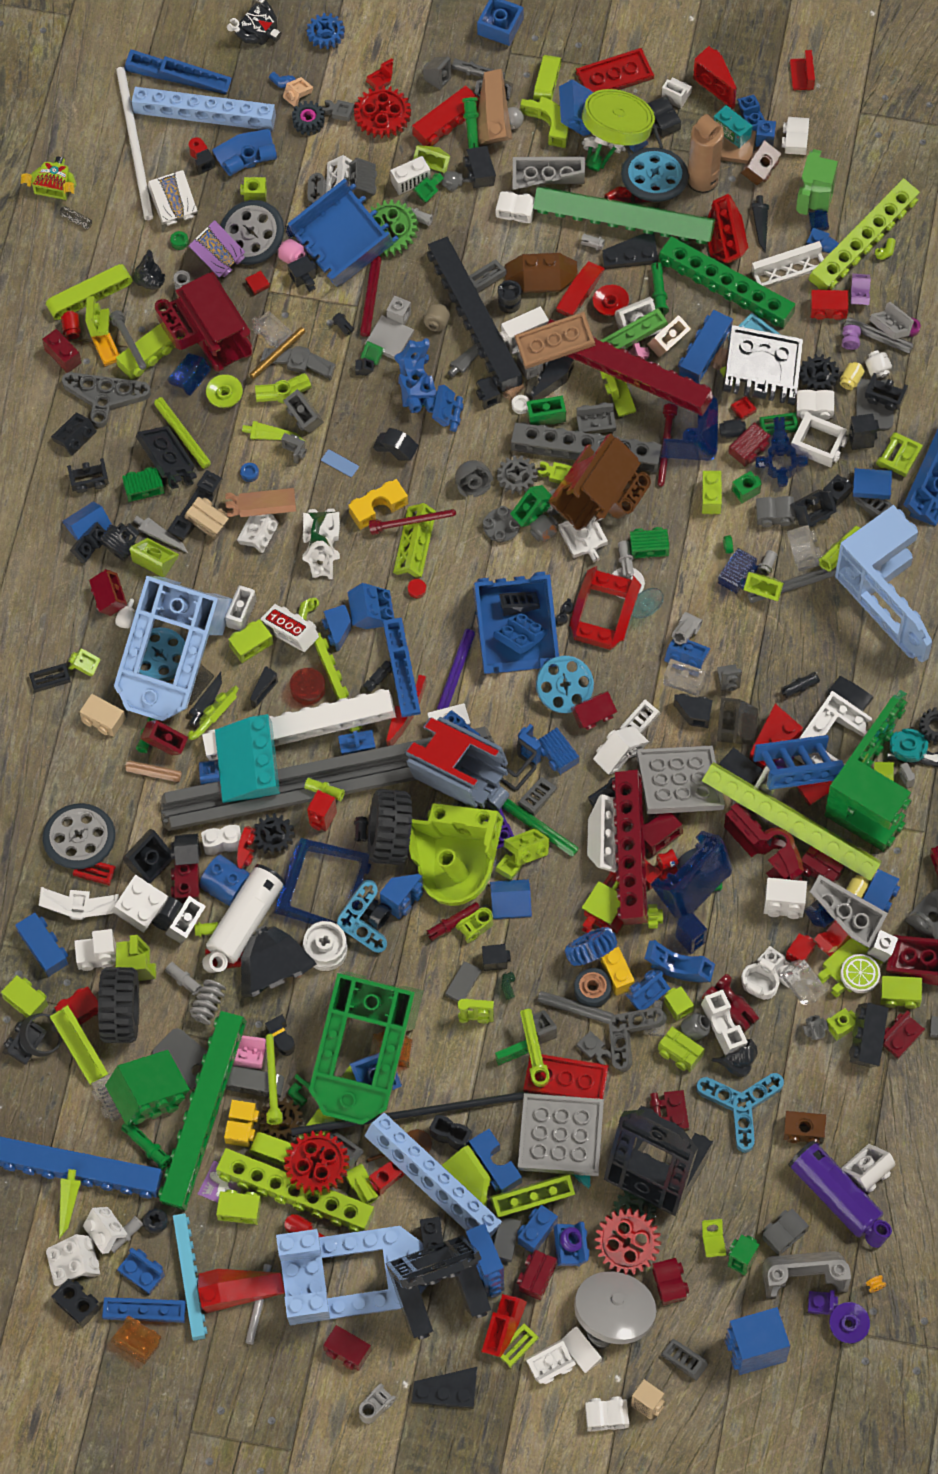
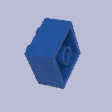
(500, 21)

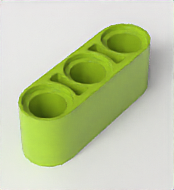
(547, 77)
(271, 1149)

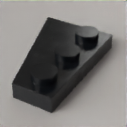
(632, 252)
(447, 1390)

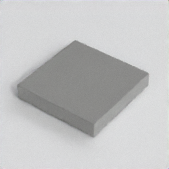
(391, 336)

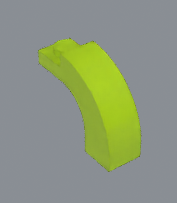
(550, 113)

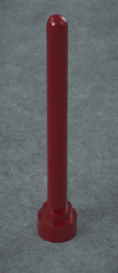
(669, 411)
(377, 526)

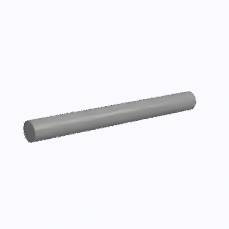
(256, 1314)

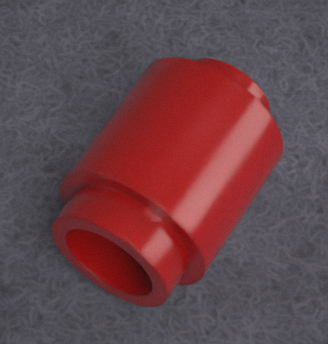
(70, 325)

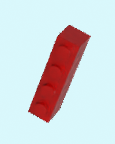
(442, 118)

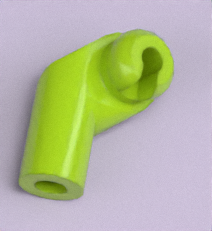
(886, 252)
(308, 606)

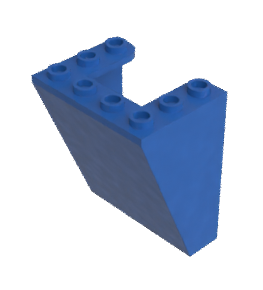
(489, 615)

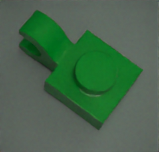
(426, 188)

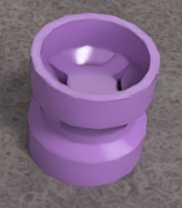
(851, 337)

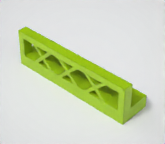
(419, 543)
(78, 1045)

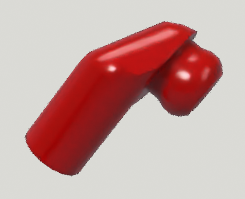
(618, 192)

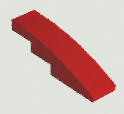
(580, 289)
(399, 723)

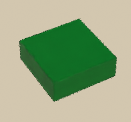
(373, 352)

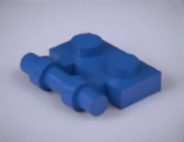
(444, 405)

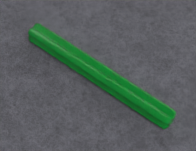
(533, 822)

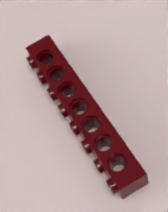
(638, 912)

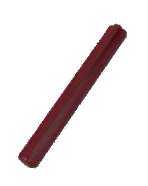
(370, 297)

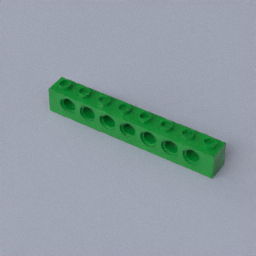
(722, 274)

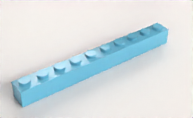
(189, 1277)

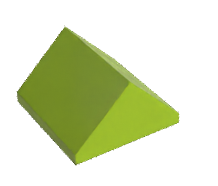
(153, 556)

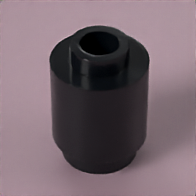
(732, 428)

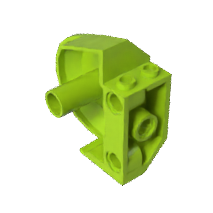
(455, 851)

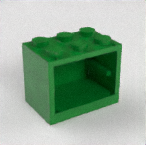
(147, 1087)

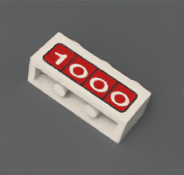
(290, 627)

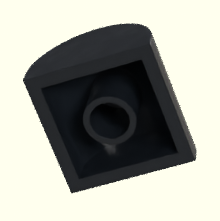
(148, 856)

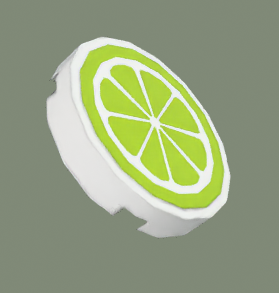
(860, 973)

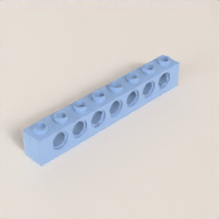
(203, 108)
(430, 1175)

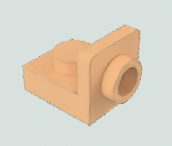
(295, 90)

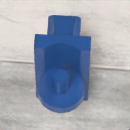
(356, 742)

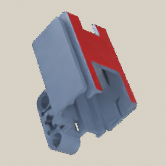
(460, 765)

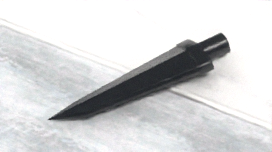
(760, 214)
(205, 700)

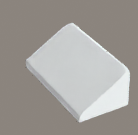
(581, 1350)

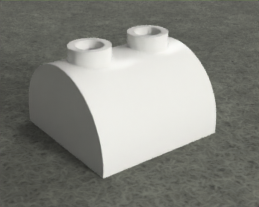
(633, 312)
(869, 1167)

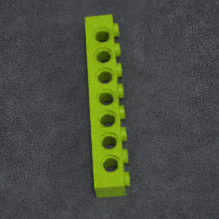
(902, 191)
(231, 1160)

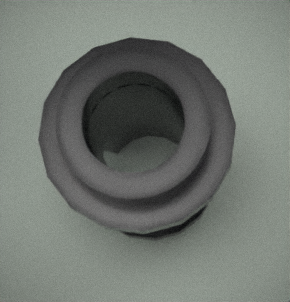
(340, 320)
(361, 828)

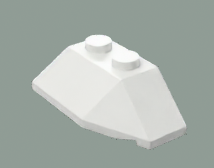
(601, 834)

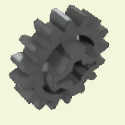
(525, 471)

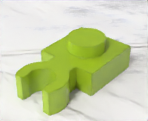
(556, 472)
(508, 867)

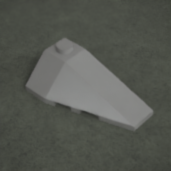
(852, 913)

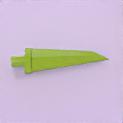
(266, 432)
(68, 1195)

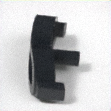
(567, 608)

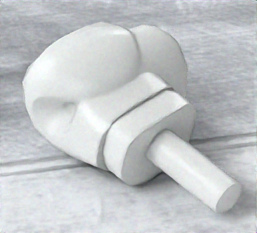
(126, 616)

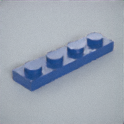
(144, 1309)

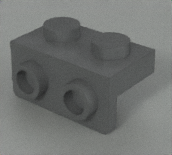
(596, 418)

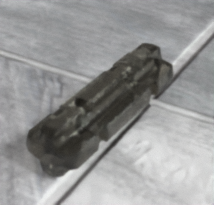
(75, 217)

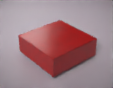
(257, 282)
(743, 408)

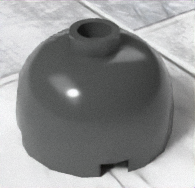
(473, 478)

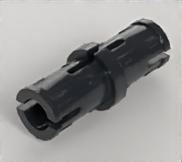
(800, 684)

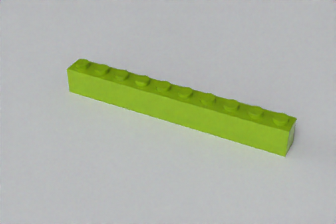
(791, 821)

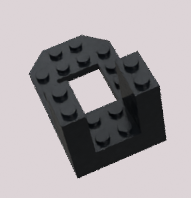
(647, 1177)
(447, 1259)

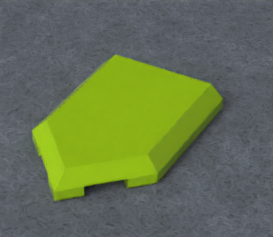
(469, 1172)

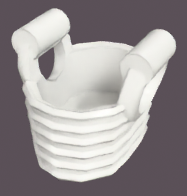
(759, 980)

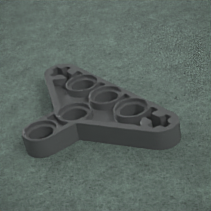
(114, 396)

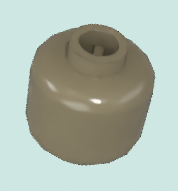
(437, 317)

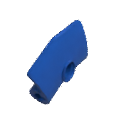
(234, 152)

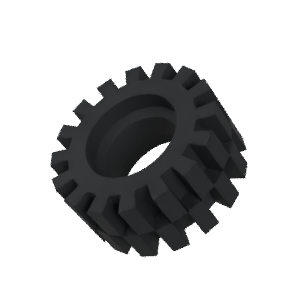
(925, 728)

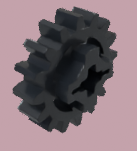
(819, 374)
(277, 841)

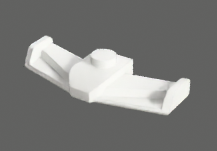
(78, 904)

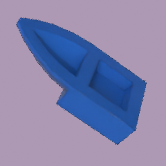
(828, 243)

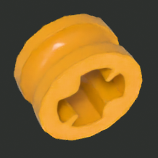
(876, 1284)

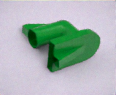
(295, 1095)

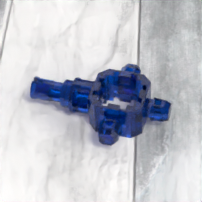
(781, 445)

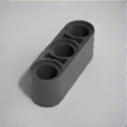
(252, 1082)

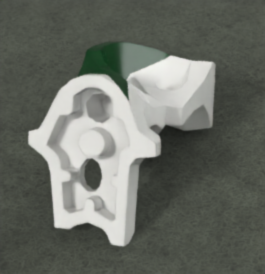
(321, 531)

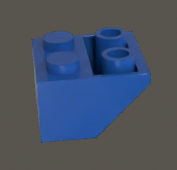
(370, 606)
(401, 894)

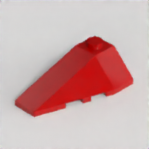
(231, 1287)

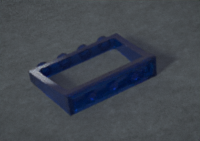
(283, 904)

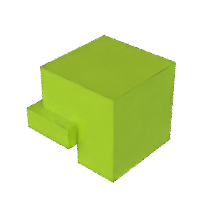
(136, 955)

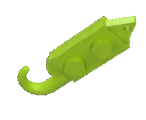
(214, 711)

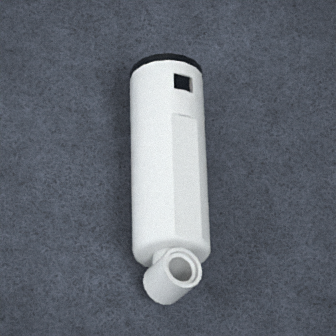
(242, 917)

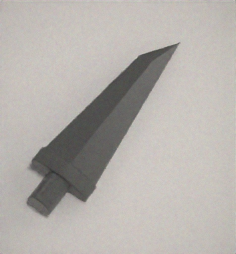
(463, 361)

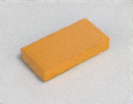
(106, 349)

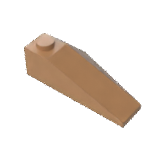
(493, 117)

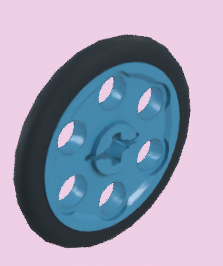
(643, 190)

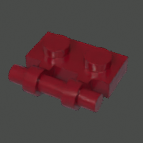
(675, 1107)

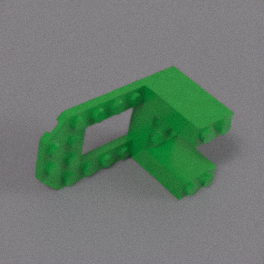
(864, 798)
(373, 1003)

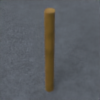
(273, 356)

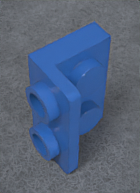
(688, 653)
(526, 736)
(141, 1270)

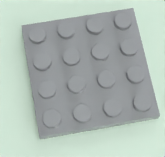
(675, 782)
(560, 1134)

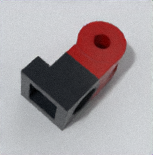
(199, 151)

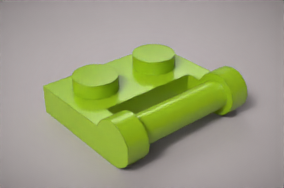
(904, 458)
(482, 1010)

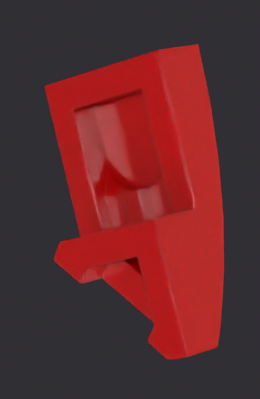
(381, 76)

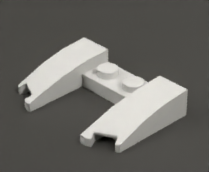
(838, 710)

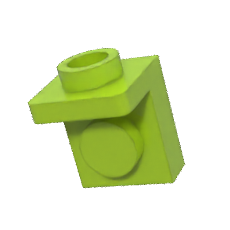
(84, 662)

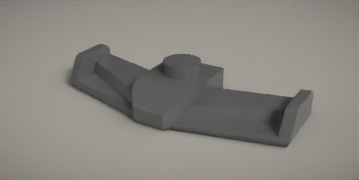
(300, 359)

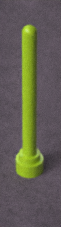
(274, 1114)

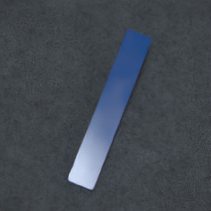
(177, 72)
(401, 667)

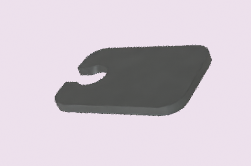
(884, 416)
(184, 1052)

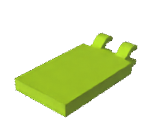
(834, 964)

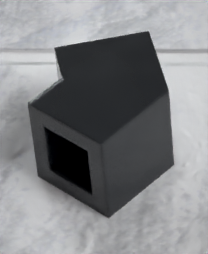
(364, 367)

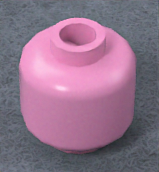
(290, 251)

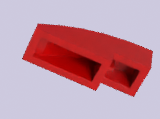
(503, 1325)

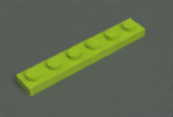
(333, 675)

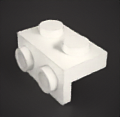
(103, 1228)
(550, 1362)

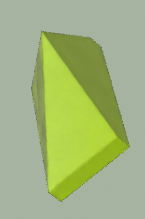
(434, 157)
(763, 586)

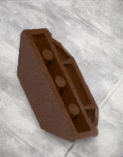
(542, 272)

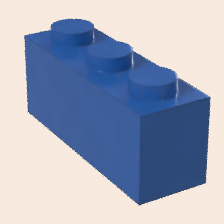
(42, 944)

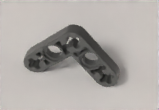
(625, 1030)

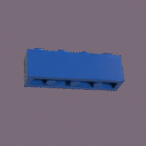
(706, 346)

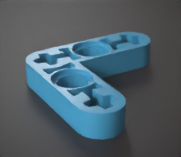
(356, 923)

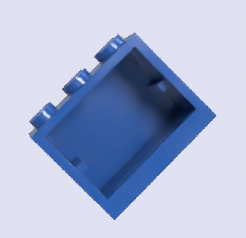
(757, 1341)

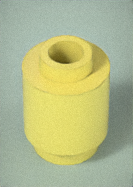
(851, 376)
(858, 886)

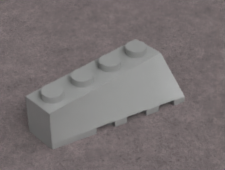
(547, 170)

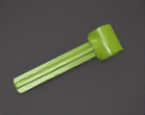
(533, 1048)

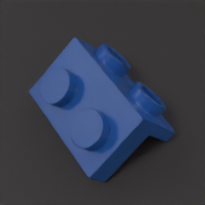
(645, 992)
(567, 1258)

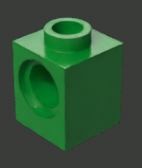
(743, 493)

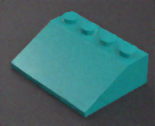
(247, 759)

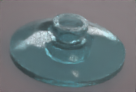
(648, 603)

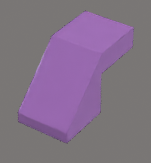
(860, 289)

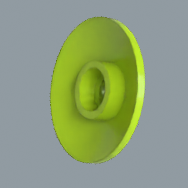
(224, 384)

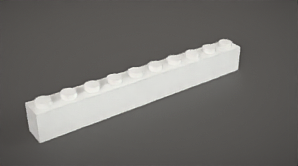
(322, 719)

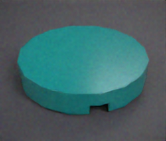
(908, 745)

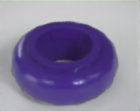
(566, 1244)

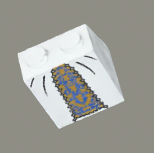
(172, 198)

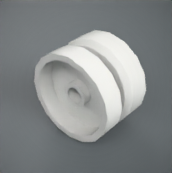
(326, 945)

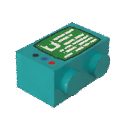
(734, 126)

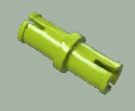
(325, 787)

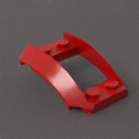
(609, 584)

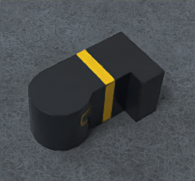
(282, 1041)

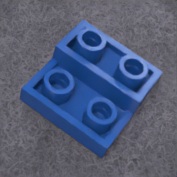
(872, 483)
(520, 633)

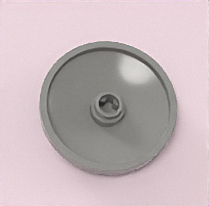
(615, 1307)

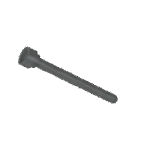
(118, 319)

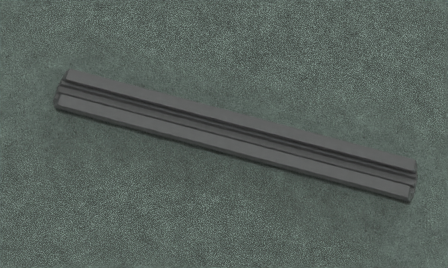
(348, 772)

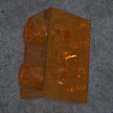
(136, 1340)

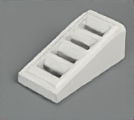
(640, 710)

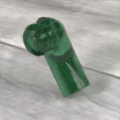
(506, 986)

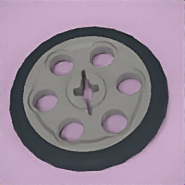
(274, 223)
(81, 859)

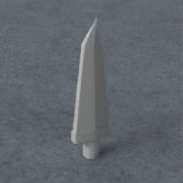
(154, 530)

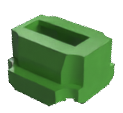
(819, 183)

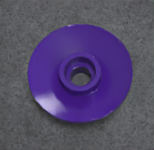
(859, 1322)

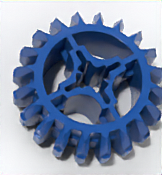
(591, 946)

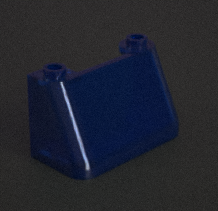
(697, 877)

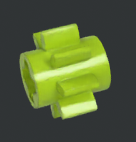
(655, 916)

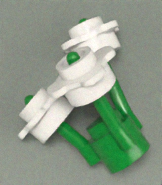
(594, 144)

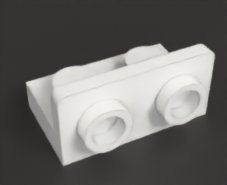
(258, 531)

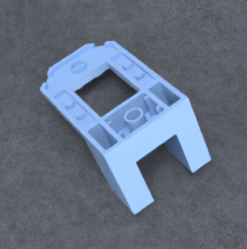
(867, 565)
(179, 606)
(305, 1279)

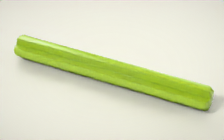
(182, 433)

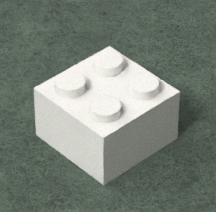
(785, 898)
(139, 903)

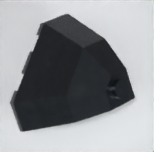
(270, 959)

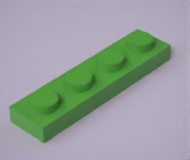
(637, 330)

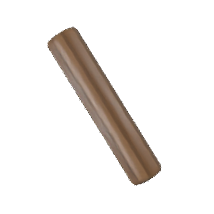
(153, 771)

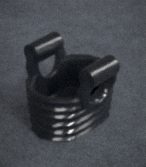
(114, 541)

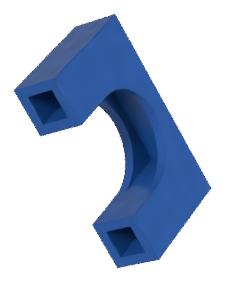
(490, 1266)

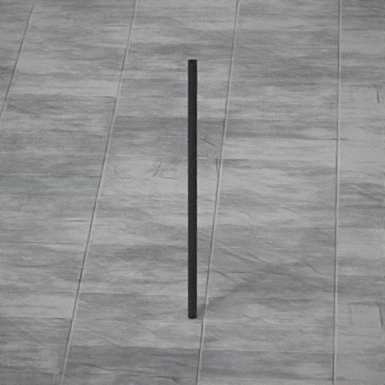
(414, 1112)

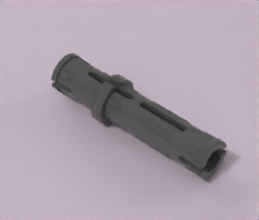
(471, 68)

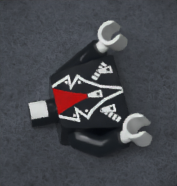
(257, 24)

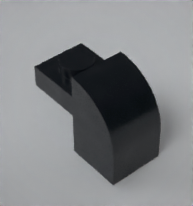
(396, 443)

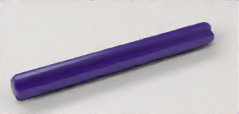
(456, 669)

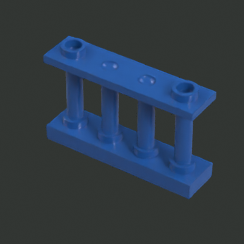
(797, 775)

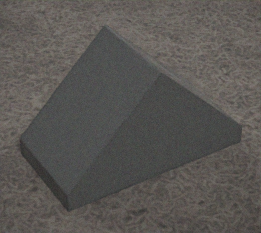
(545, 1027)

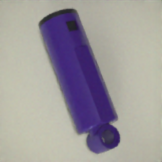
(840, 1194)

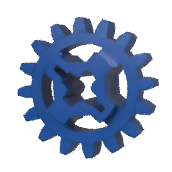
(325, 30)

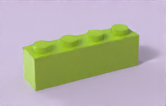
(151, 347)
(532, 1195)

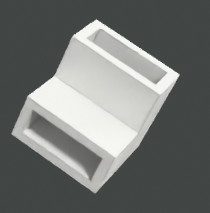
(676, 92)

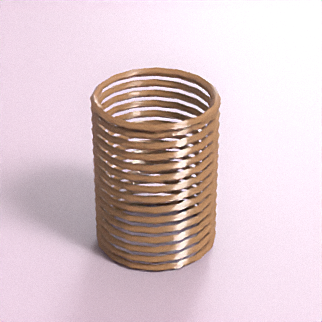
(722, 358)
(510, 392)

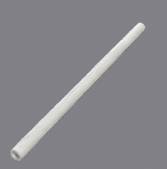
(134, 143)

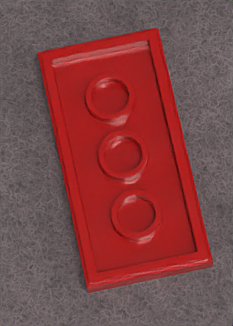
(616, 72)
(569, 1078)

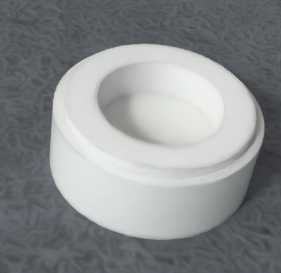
(519, 404)

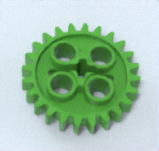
(405, 220)

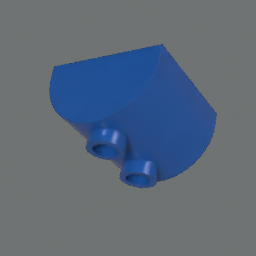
(223, 879)

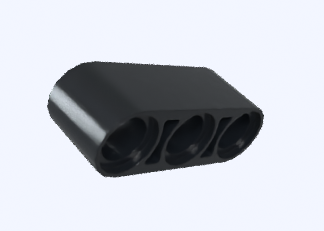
(167, 913)

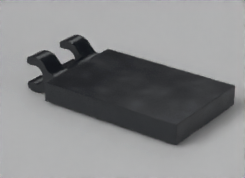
(167, 455)

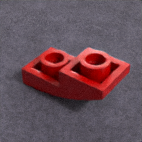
(244, 854)

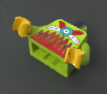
(51, 179)

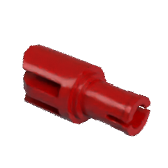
(296, 1223)

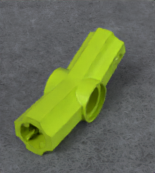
(272, 392)

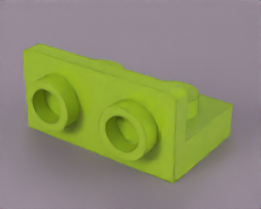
(96, 318)
(527, 846)

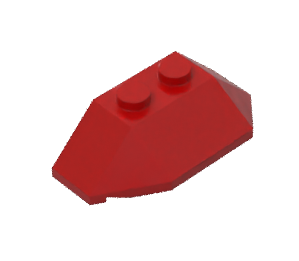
(729, 234)

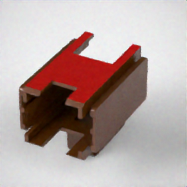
(601, 484)

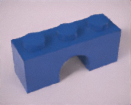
(502, 1177)

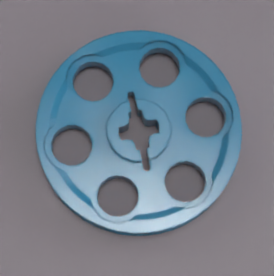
(168, 654)
(555, 680)

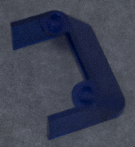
(698, 442)

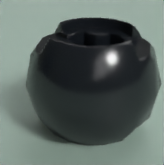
(157, 1227)

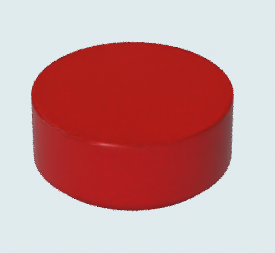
(416, 588)

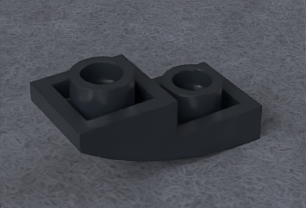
(88, 543)
(851, 693)

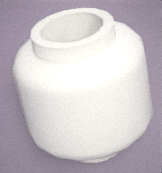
(879, 364)

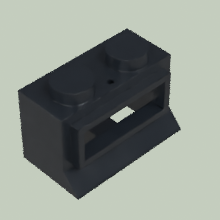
(888, 387)
(87, 470)
(827, 508)

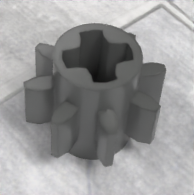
(815, 1027)

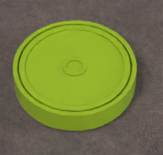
(618, 117)

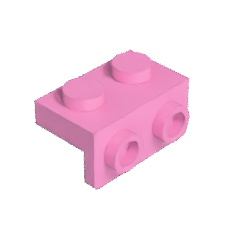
(251, 1052)

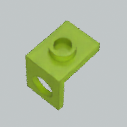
(713, 1240)

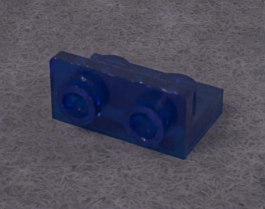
(190, 373)

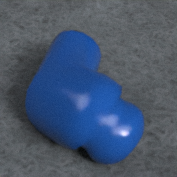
(282, 81)

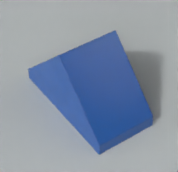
(209, 772)

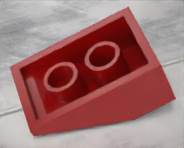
(714, 76)

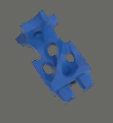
(413, 391)

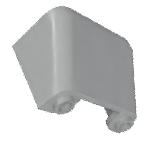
(832, 1264)

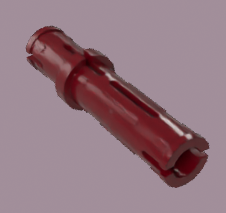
(447, 925)

